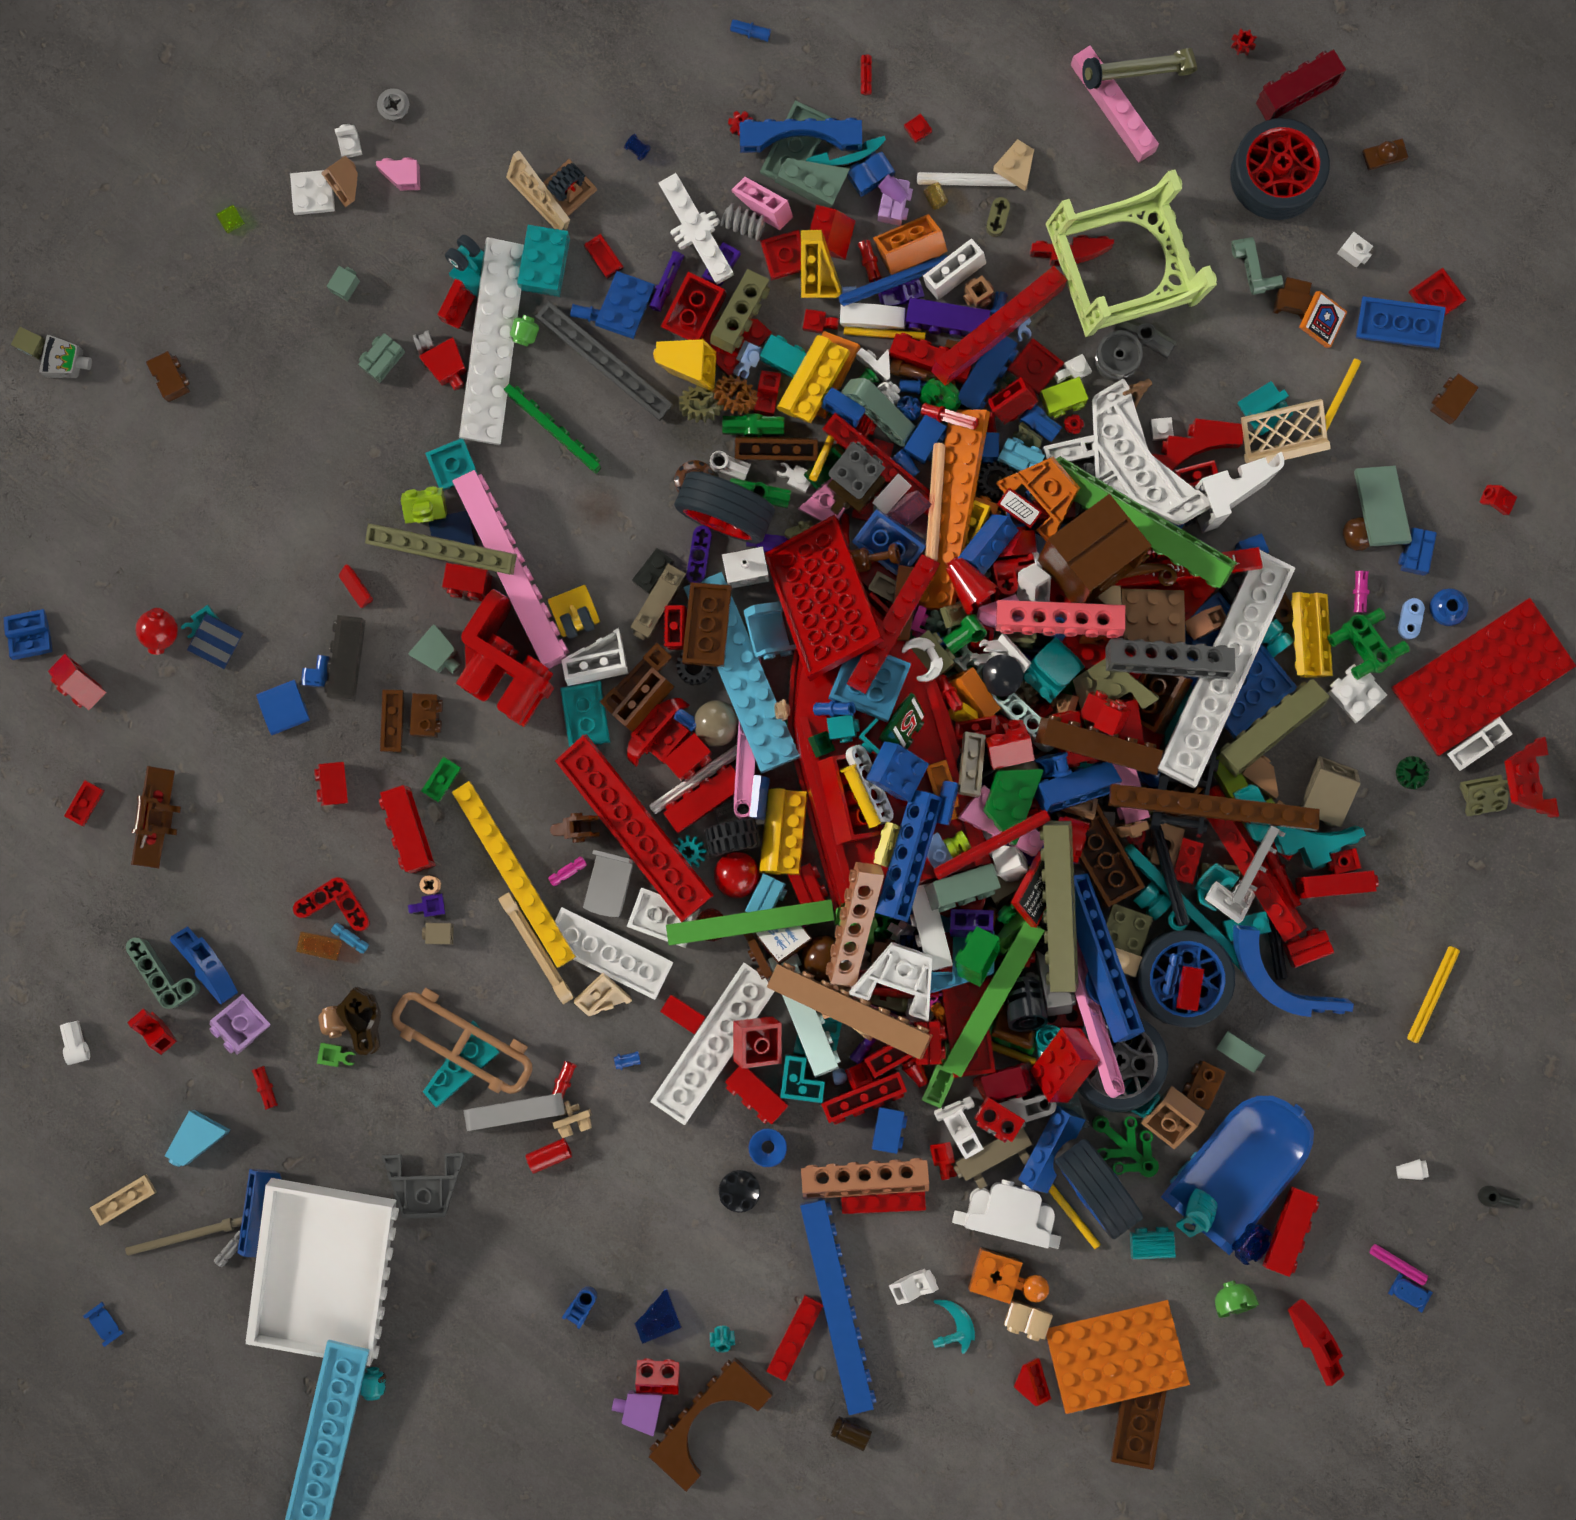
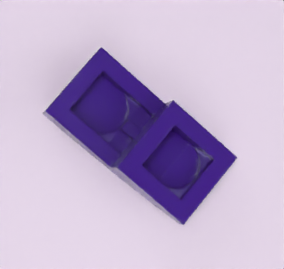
(901, 294)

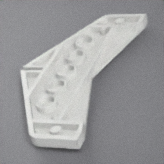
(1136, 473)

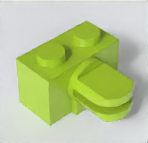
(423, 505)

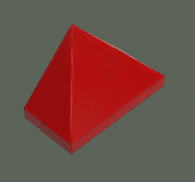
(1032, 1383)

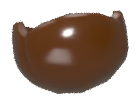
(1356, 534)

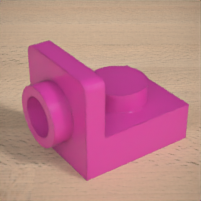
(919, 619)

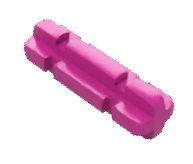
(567, 871)

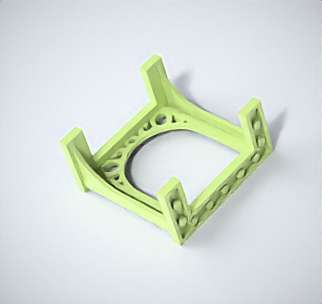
(1155, 200)

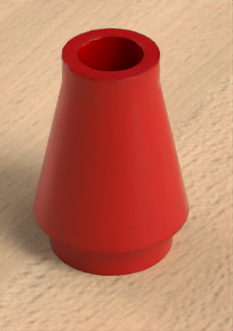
(915, 1072)

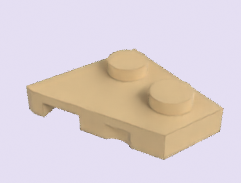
(1016, 164)
(601, 995)

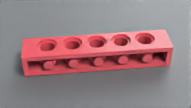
(1068, 611)

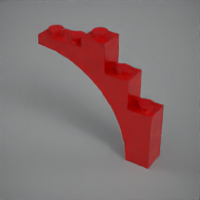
(1205, 436)

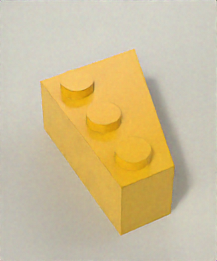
(817, 268)

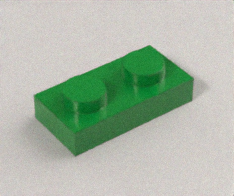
(441, 779)

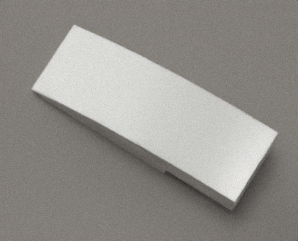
(872, 316)
(1479, 743)

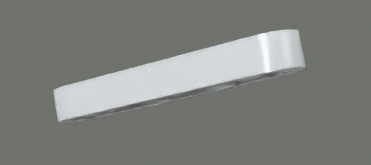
(881, 796)

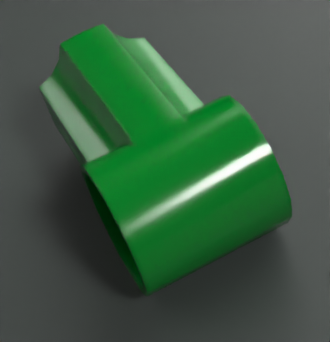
(969, 631)

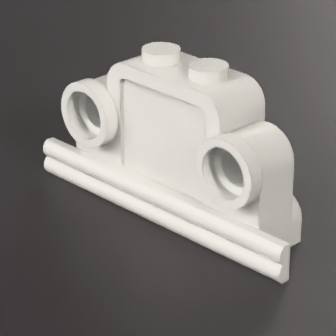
(1010, 1214)

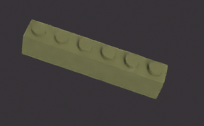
(1272, 728)

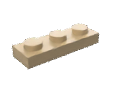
(123, 1200)

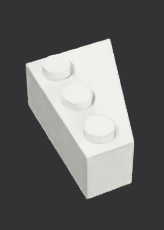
(597, 661)

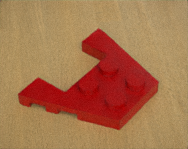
(1524, 779)

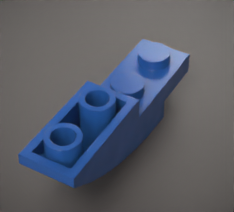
(206, 963)

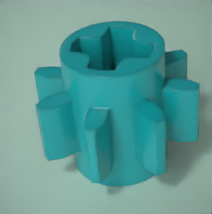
(722, 1339)

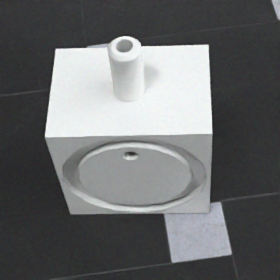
(745, 567)

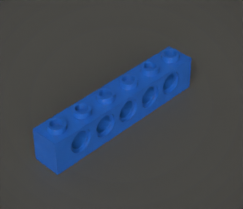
(909, 855)

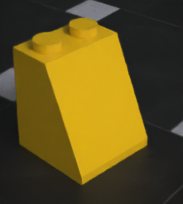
(688, 360)

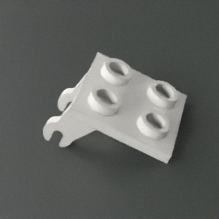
(1000, 646)

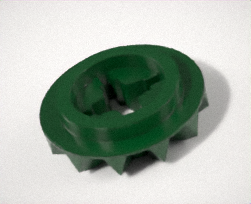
(1404, 776)

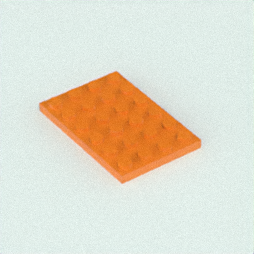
(1116, 1357)

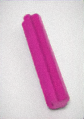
(1398, 1264)

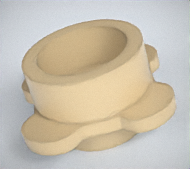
(782, 710)

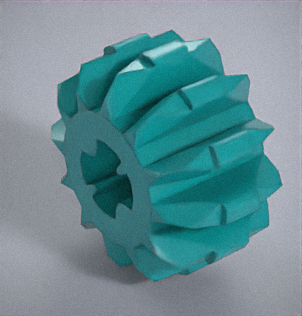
(695, 857)

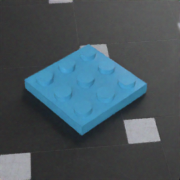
(882, 693)

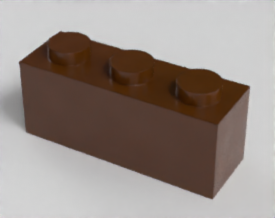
(642, 699)

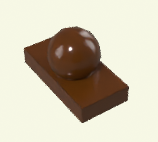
(1385, 154)

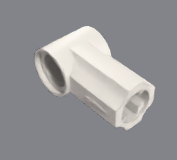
(731, 467)
(75, 1048)

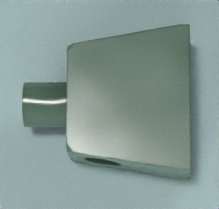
(435, 651)

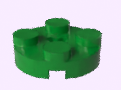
(934, 388)

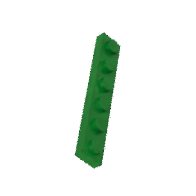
(546, 422)

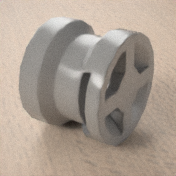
(423, 342)

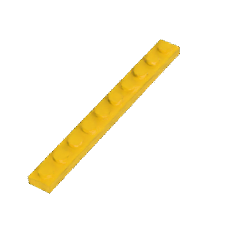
(514, 874)

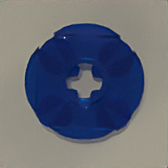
(1252, 1243)

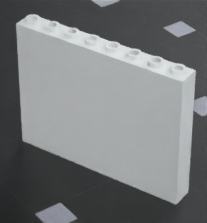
(320, 1268)

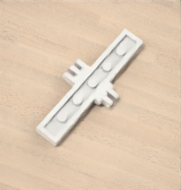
(696, 229)

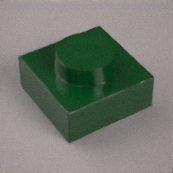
(821, 744)

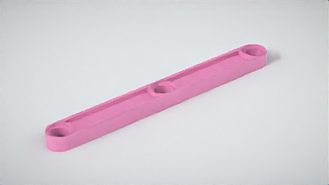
(744, 773)
(1098, 1034)

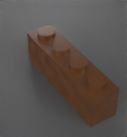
(776, 448)

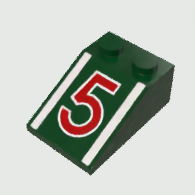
(904, 722)

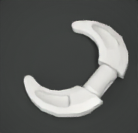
(928, 646)

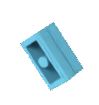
(1019, 456)
(766, 894)

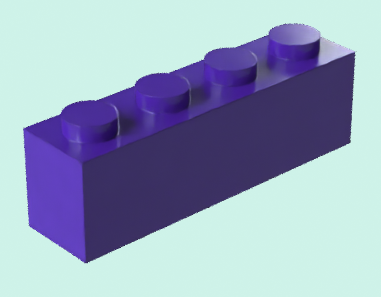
(943, 317)

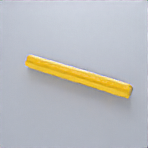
(1433, 994)

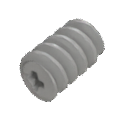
(743, 222)

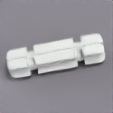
(967, 1103)

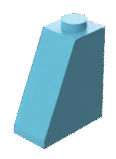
(194, 1138)

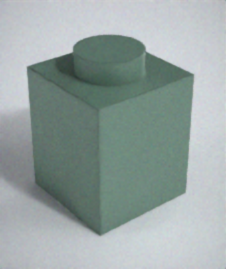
(343, 283)

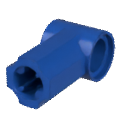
(1038, 421)

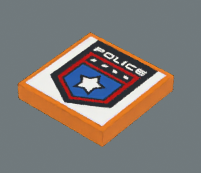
(1323, 319)

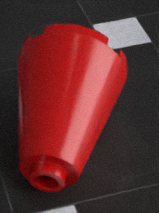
(971, 585)

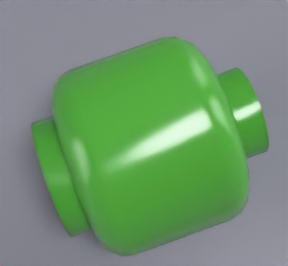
(524, 330)

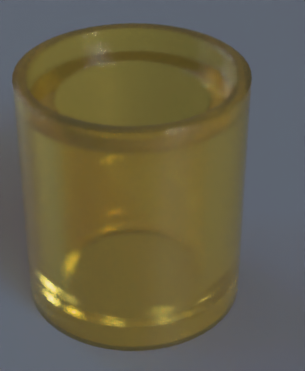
(935, 196)

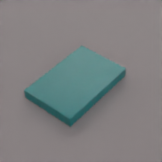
(585, 713)

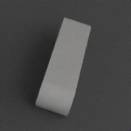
(514, 1111)

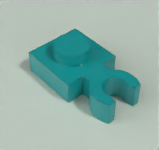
(197, 618)

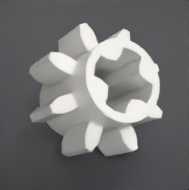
(890, 391)

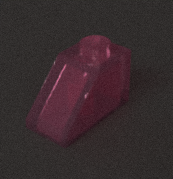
(909, 508)

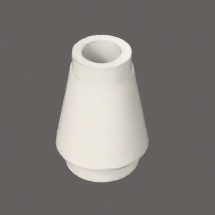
(1413, 1170)

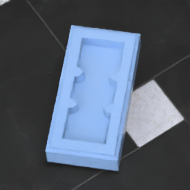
(938, 851)

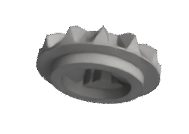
(396, 96)

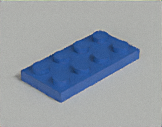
(1400, 322)

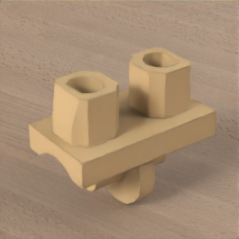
(583, 1119)

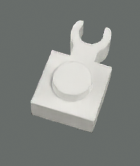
(796, 477)

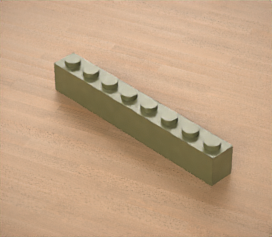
(1060, 906)

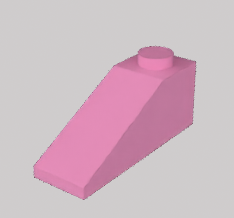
(764, 202)

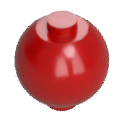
(156, 630)

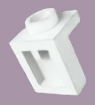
(348, 140)

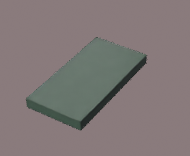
(793, 147)
(1382, 506)

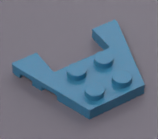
(945, 980)

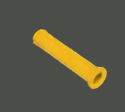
(861, 795)

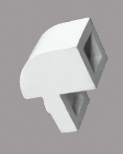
(962, 1132)
(913, 1286)

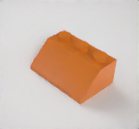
(910, 244)

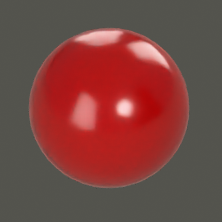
(736, 875)

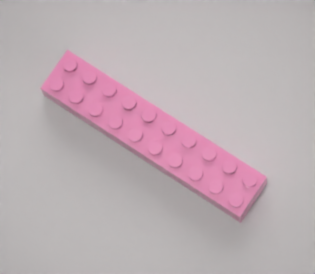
(519, 588)

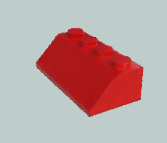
(843, 807)

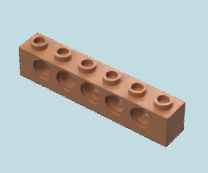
(847, 972)
(856, 1187)

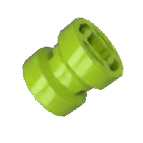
(957, 844)

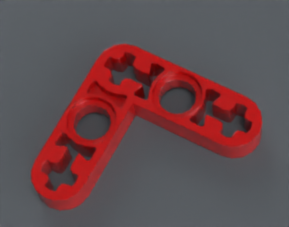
(339, 897)

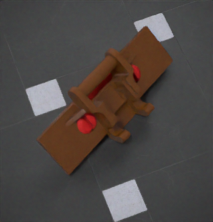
(153, 817)

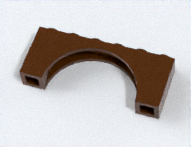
(733, 1384)

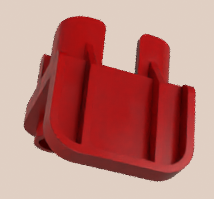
(491, 657)

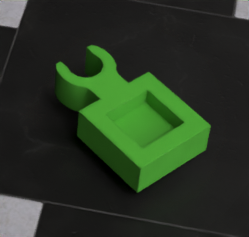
(332, 1055)

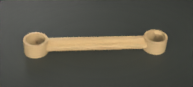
(559, 985)

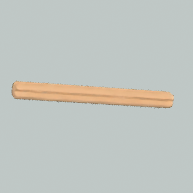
(935, 499)

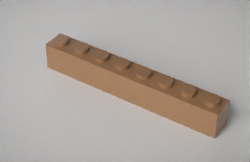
(850, 1011)

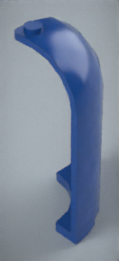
(1245, 1165)

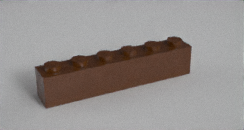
(1098, 745)

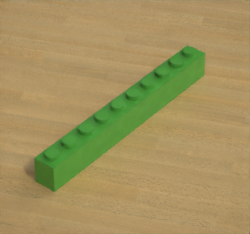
(1162, 535)

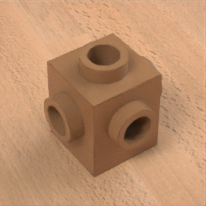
(979, 286)

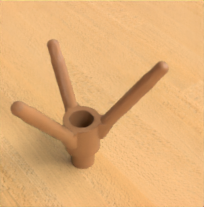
(1138, 389)

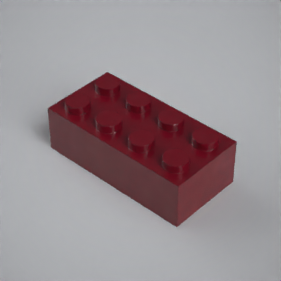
(1301, 85)

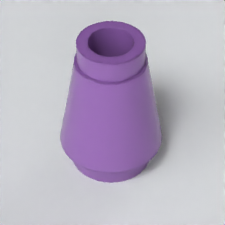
(893, 189)

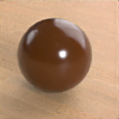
(817, 955)

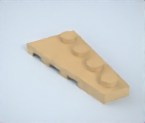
(534, 190)

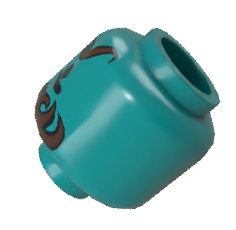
(373, 1384)

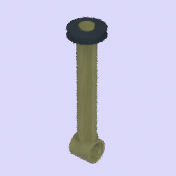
(1181, 62)

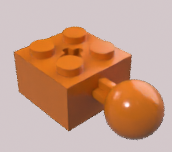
(1034, 1287)

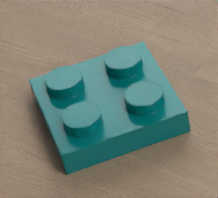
(450, 463)

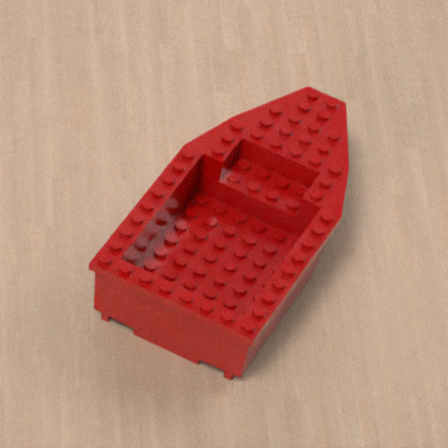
(932, 744)

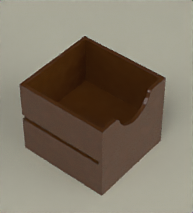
(1094, 551)

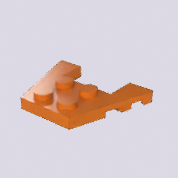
(1050, 487)

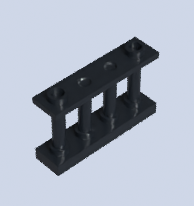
(1161, 817)

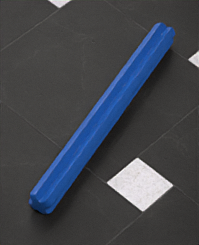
(889, 282)

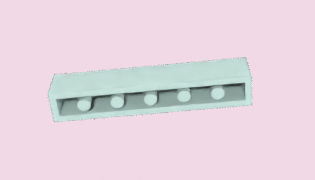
(810, 1030)

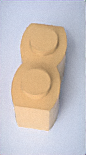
(1027, 1320)

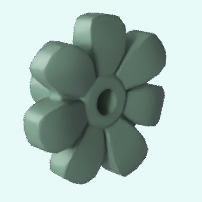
(935, 622)

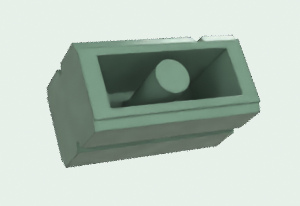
(381, 357)

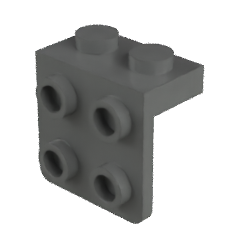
(856, 470)

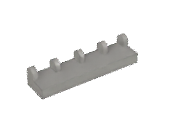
(1255, 865)

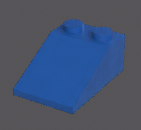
(881, 532)

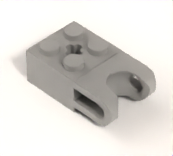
(1025, 1107)

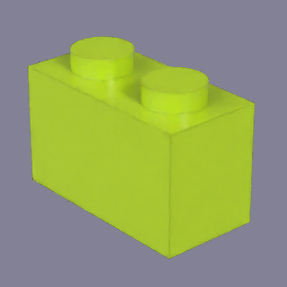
(1064, 397)

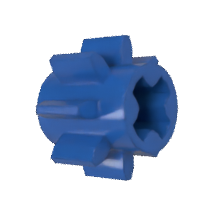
(909, 407)

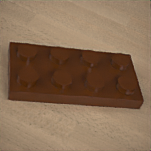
(707, 624)
(1138, 1430)

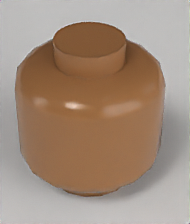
(331, 1023)

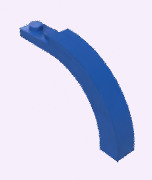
(1249, 960)

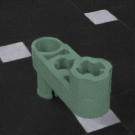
(1247, 249)

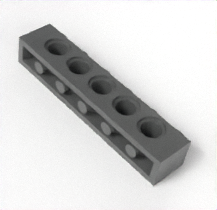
(1160, 664)

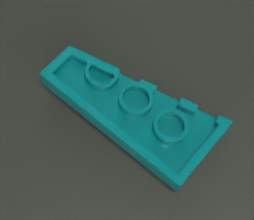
(452, 1076)

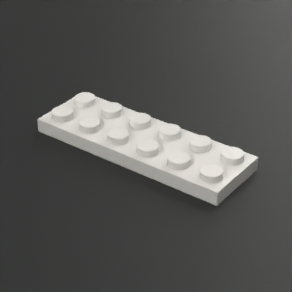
(613, 954)

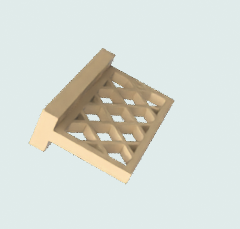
(1292, 449)

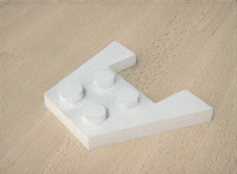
(902, 970)

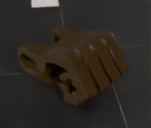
(358, 1028)

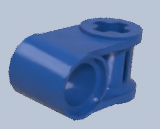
(1054, 765)
(578, 1309)

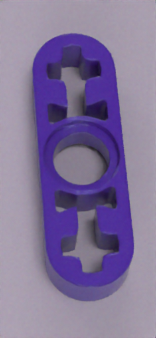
(706, 541)

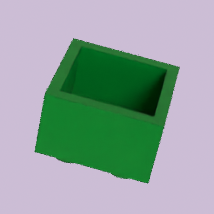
(977, 956)

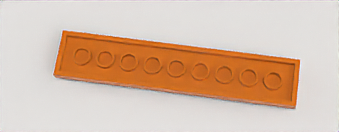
(960, 479)

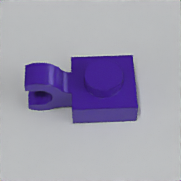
(431, 905)

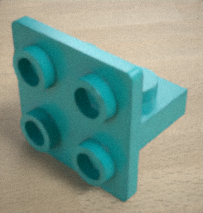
(1264, 400)

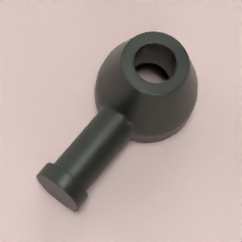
(1485, 1191)

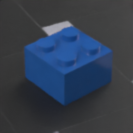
(897, 771)

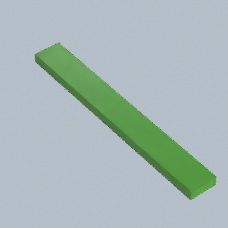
(749, 922)
(993, 999)

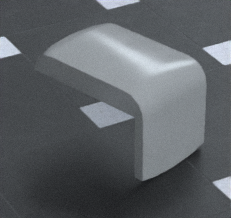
(608, 884)

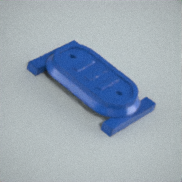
(1410, 1292)
(103, 1324)

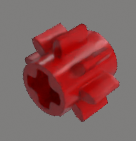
(1246, 37)

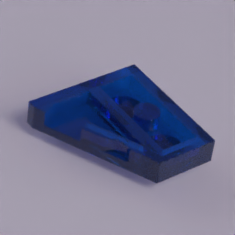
(658, 1319)

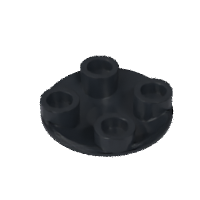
(1002, 675)
(739, 1191)

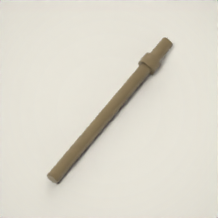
(226, 1225)

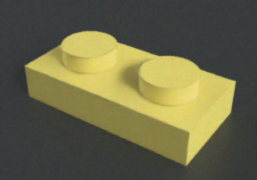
(887, 843)

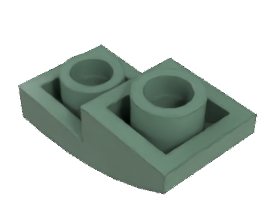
(1241, 1052)

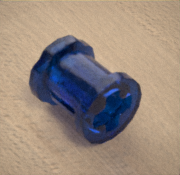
(637, 147)

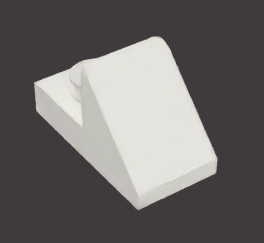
(880, 368)

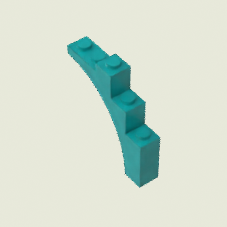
(1312, 845)

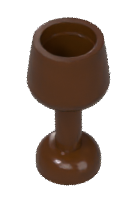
(863, 559)

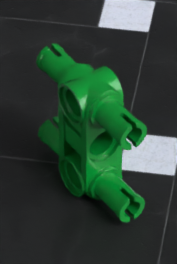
(1368, 643)

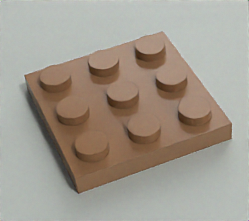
(1154, 615)

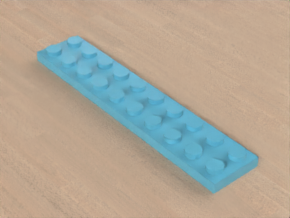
(752, 694)
(327, 1432)

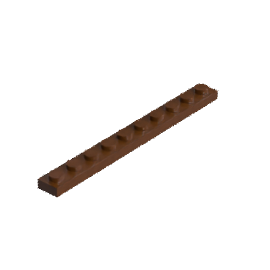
(1214, 807)

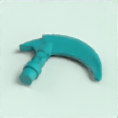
(964, 1326)

